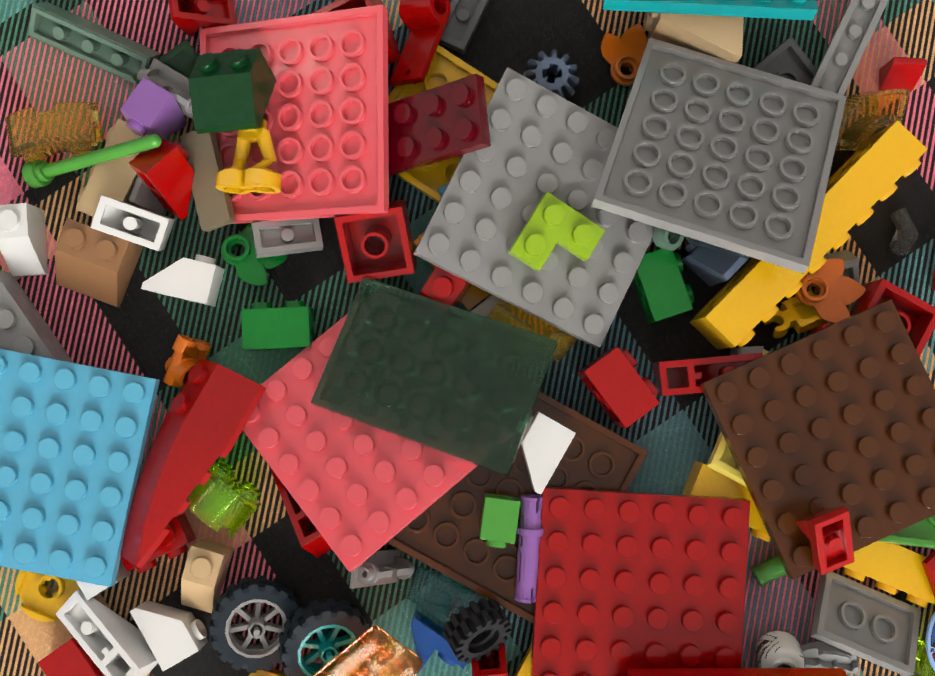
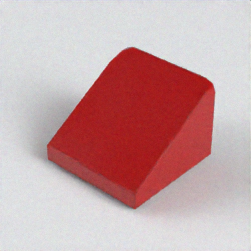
(901, 73)

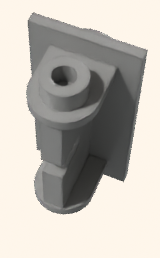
(171, 81)
(382, 568)

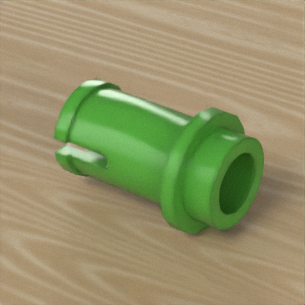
(768, 570)

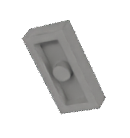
(286, 237)

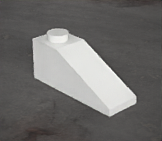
(107, 637)

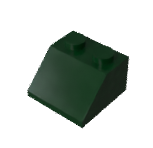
(230, 90)

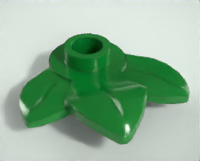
(248, 267)

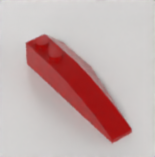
(196, 431)

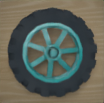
(316, 620)

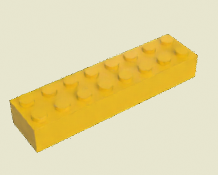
(848, 200)

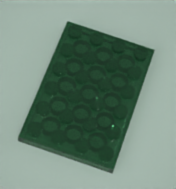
(435, 375)

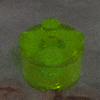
(224, 500)

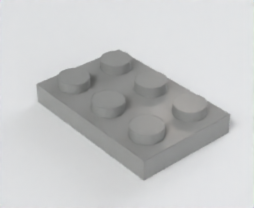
(866, 623)

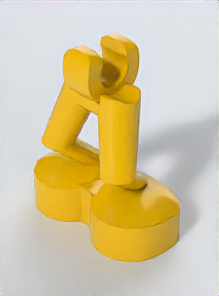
(256, 178)

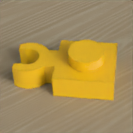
(795, 315)

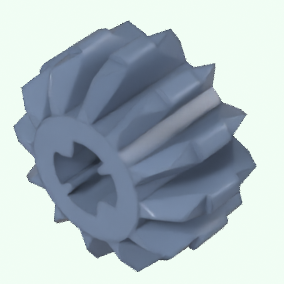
(563, 73)

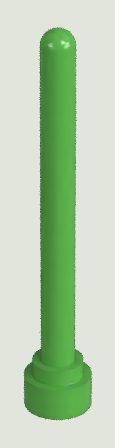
(41, 173)

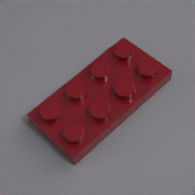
(438, 124)

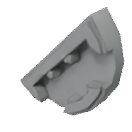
(824, 655)

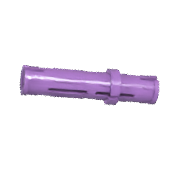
(528, 548)

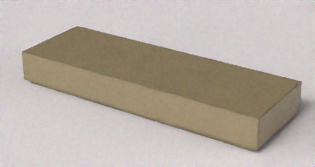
(212, 205)

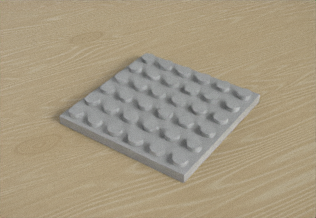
(535, 149)
(723, 155)

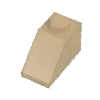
(204, 574)

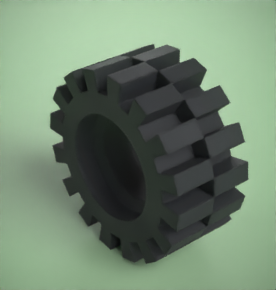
(477, 630)

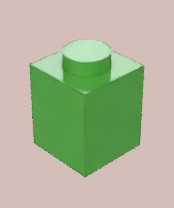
(499, 520)

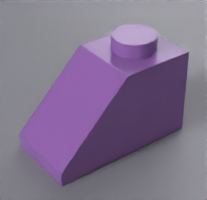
(152, 110)

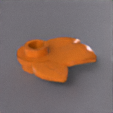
(624, 52)
(833, 290)

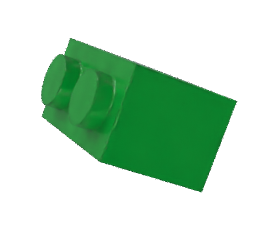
(662, 285)
(277, 327)

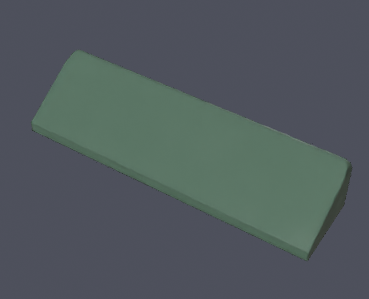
(89, 41)

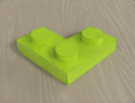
(555, 224)

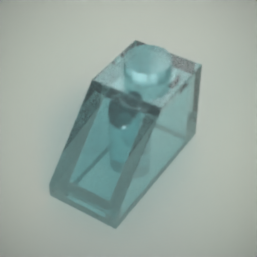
(440, 594)

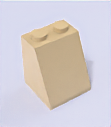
(702, 33)

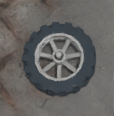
(239, 652)

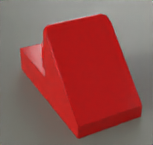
(193, 14)
(829, 538)

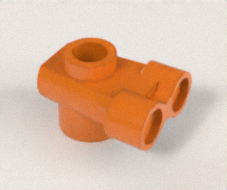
(185, 356)

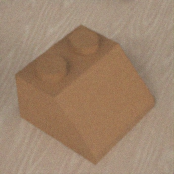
(95, 262)

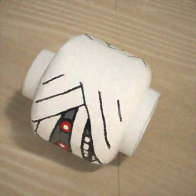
(779, 650)

